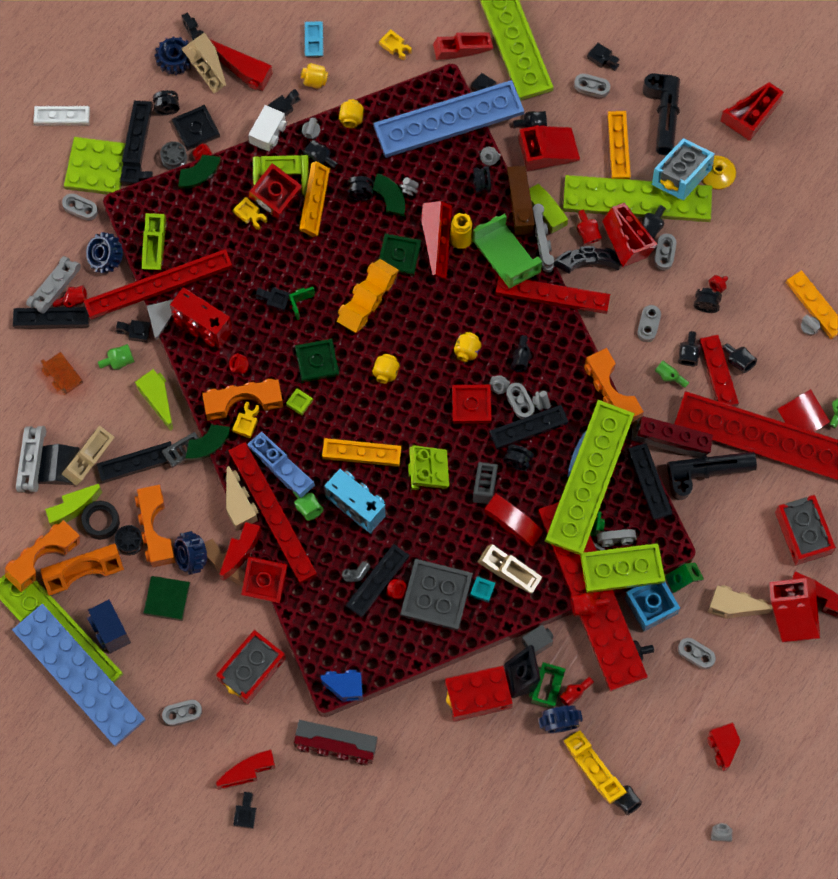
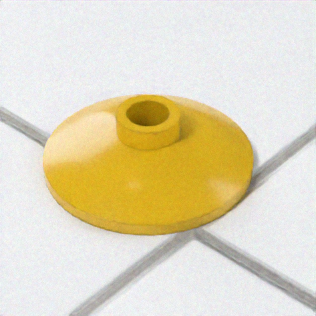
(721, 179)

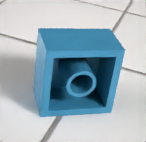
(652, 604)

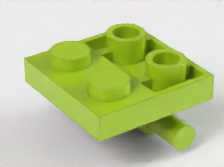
(428, 467)

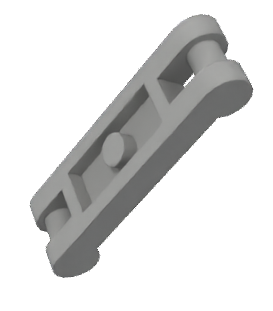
(544, 245)
(53, 285)
(30, 459)

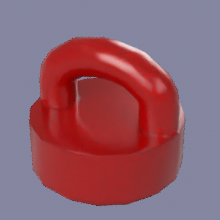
(202, 149)
(718, 283)
(238, 363)
(396, 589)

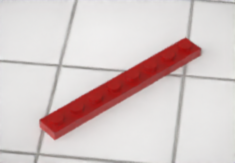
(158, 284)
(272, 513)

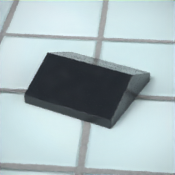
(53, 463)
(522, 673)

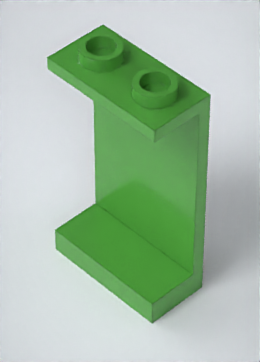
(505, 252)

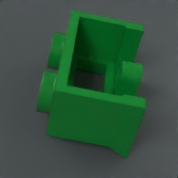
(555, 688)

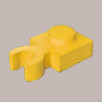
(394, 43)
(249, 212)
(246, 422)

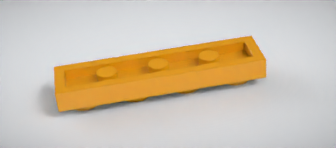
(618, 145)
(314, 199)
(814, 303)
(361, 452)

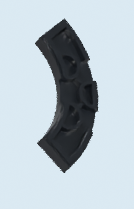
(587, 255)

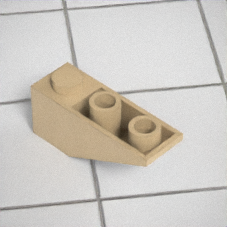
(205, 60)
(237, 504)
(733, 604)

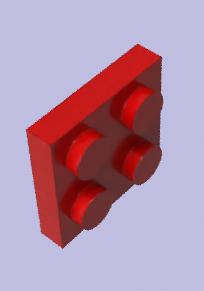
(471, 404)

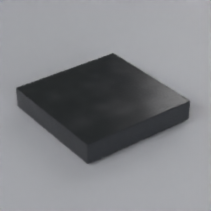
(196, 127)

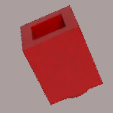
(725, 743)

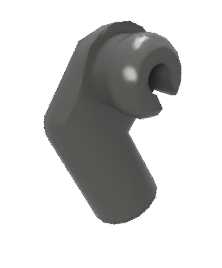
(356, 575)

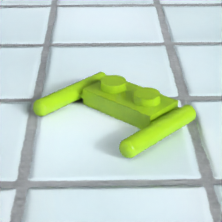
(289, 164)

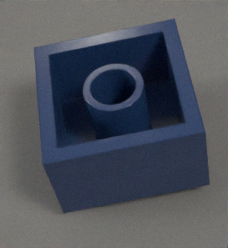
(106, 622)

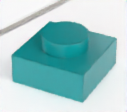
(482, 589)

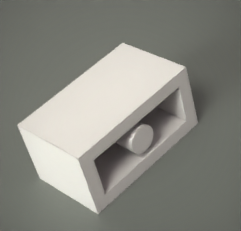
(267, 128)

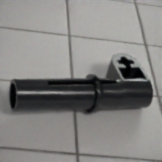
(667, 94)
(705, 468)

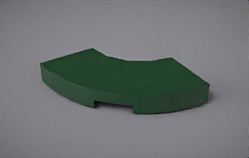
(199, 173)
(390, 194)
(208, 444)

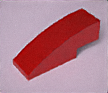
(462, 45)
(513, 520)
(240, 550)
(246, 770)

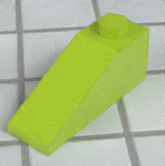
(154, 391)

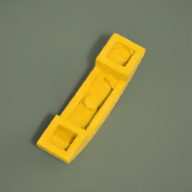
(594, 768)

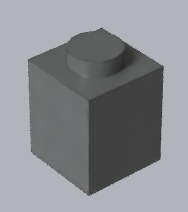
(539, 638)

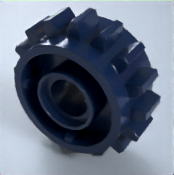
(170, 64)
(104, 252)
(190, 552)
(560, 719)

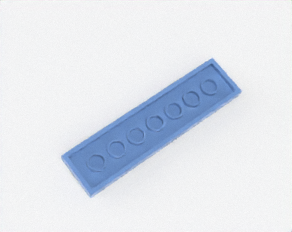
(448, 118)
(79, 675)

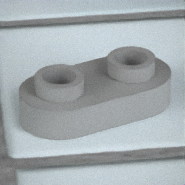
(592, 85)
(81, 206)
(665, 253)
(649, 322)
(521, 401)
(610, 538)
(696, 653)
(182, 712)

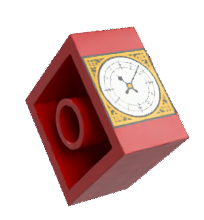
(275, 191)

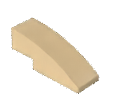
(88, 455)
(509, 568)

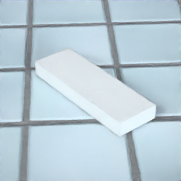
(61, 115)

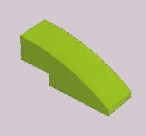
(553, 214)
(153, 241)
(73, 504)

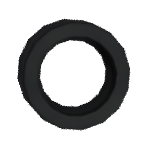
(100, 505)

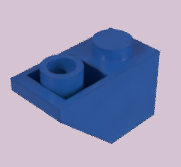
(345, 686)

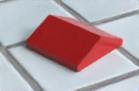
(264, 579)

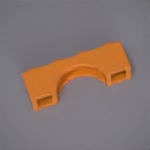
(601, 367)
(220, 401)
(59, 540)
(160, 549)
(100, 561)

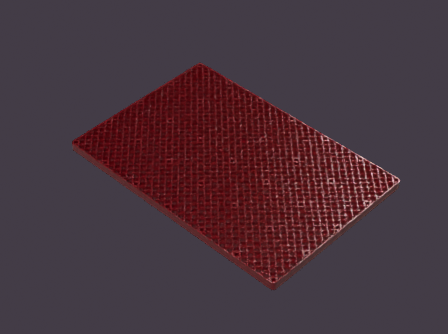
(449, 79)

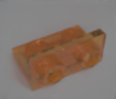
(62, 373)

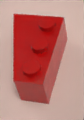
(753, 111)
(628, 235)

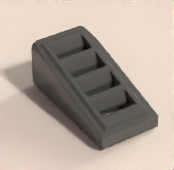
(193, 436)
(480, 494)

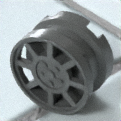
(173, 155)

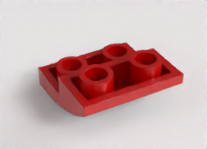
(804, 412)

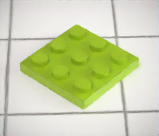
(94, 166)

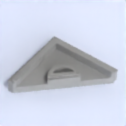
(160, 316)

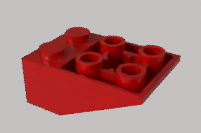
(547, 146)
(795, 609)

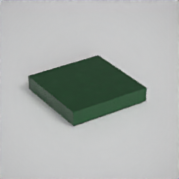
(401, 253)
(317, 360)
(167, 598)

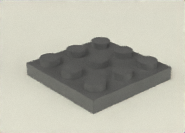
(436, 594)

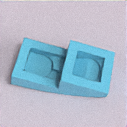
(313, 38)

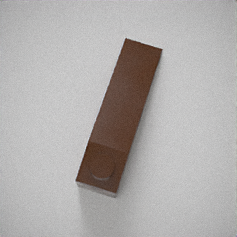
(520, 200)

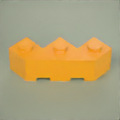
(367, 295)

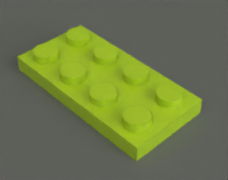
(622, 568)

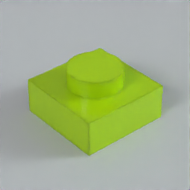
(299, 401)

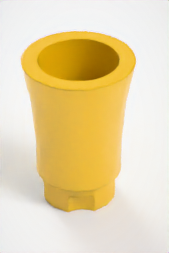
(461, 231)

